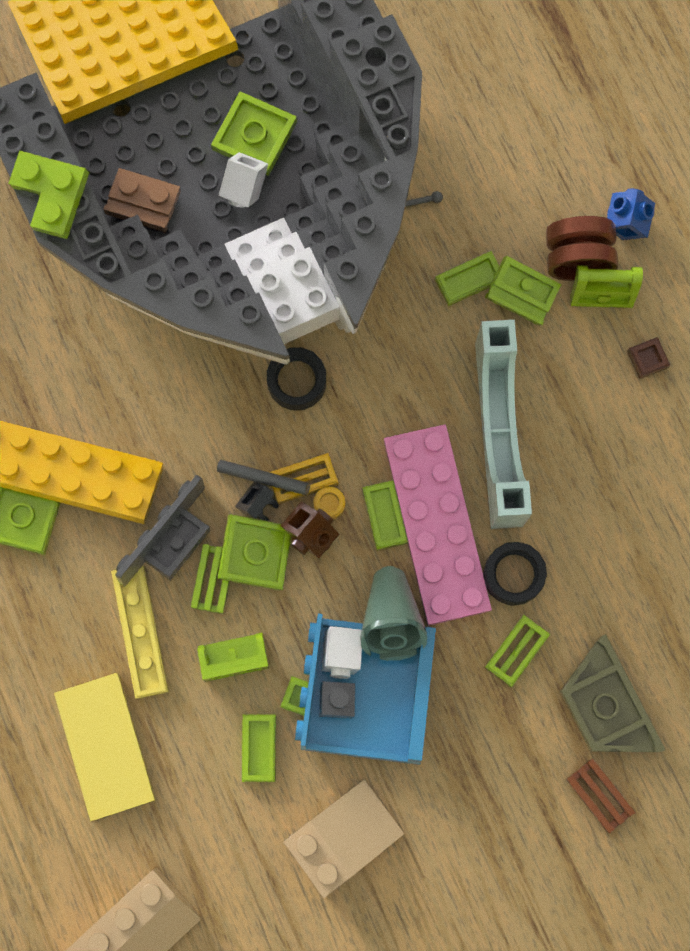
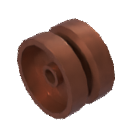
(580, 242)

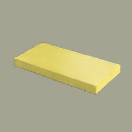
(104, 747)

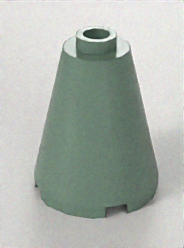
(392, 618)

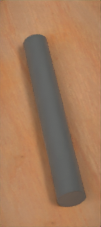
(263, 477)

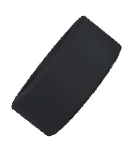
(305, 401)
(528, 553)

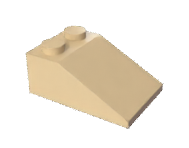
(343, 838)

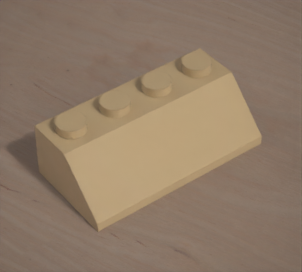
(145, 919)

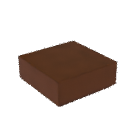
(648, 358)

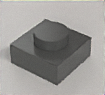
(337, 700)

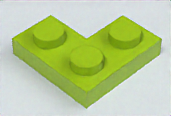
(59, 190)

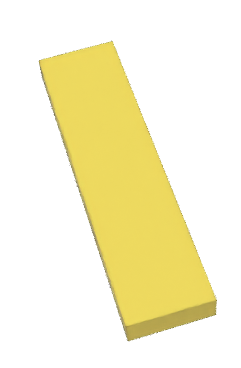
(140, 636)

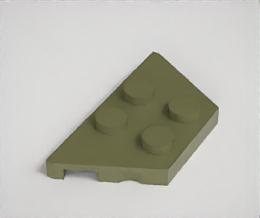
(608, 705)

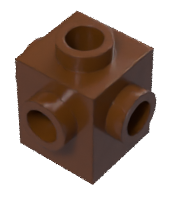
(310, 530)

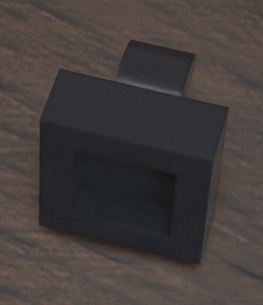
(255, 500)

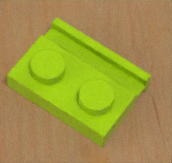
(523, 290)

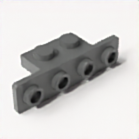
(170, 540)

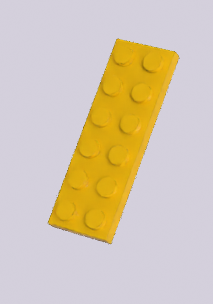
(77, 473)

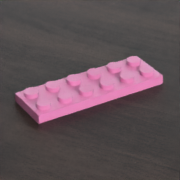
(437, 525)

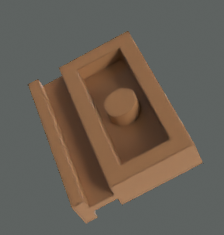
(144, 196)

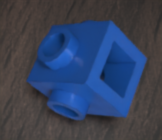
(631, 214)

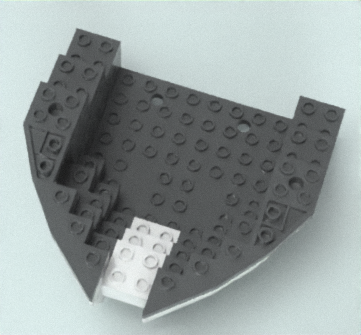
(322, 215)

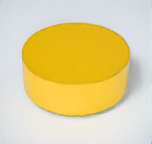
(331, 501)

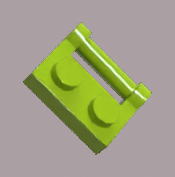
(606, 287)

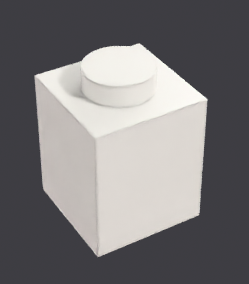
(243, 180)
(341, 652)

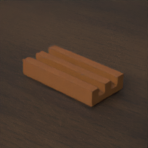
(618, 818)

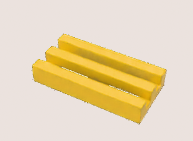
(329, 470)

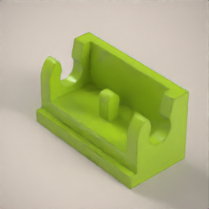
(233, 657)

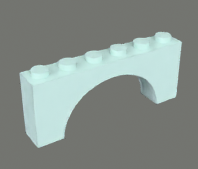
(506, 484)

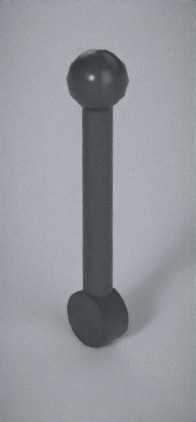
(436, 197)

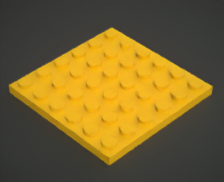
(116, 48)

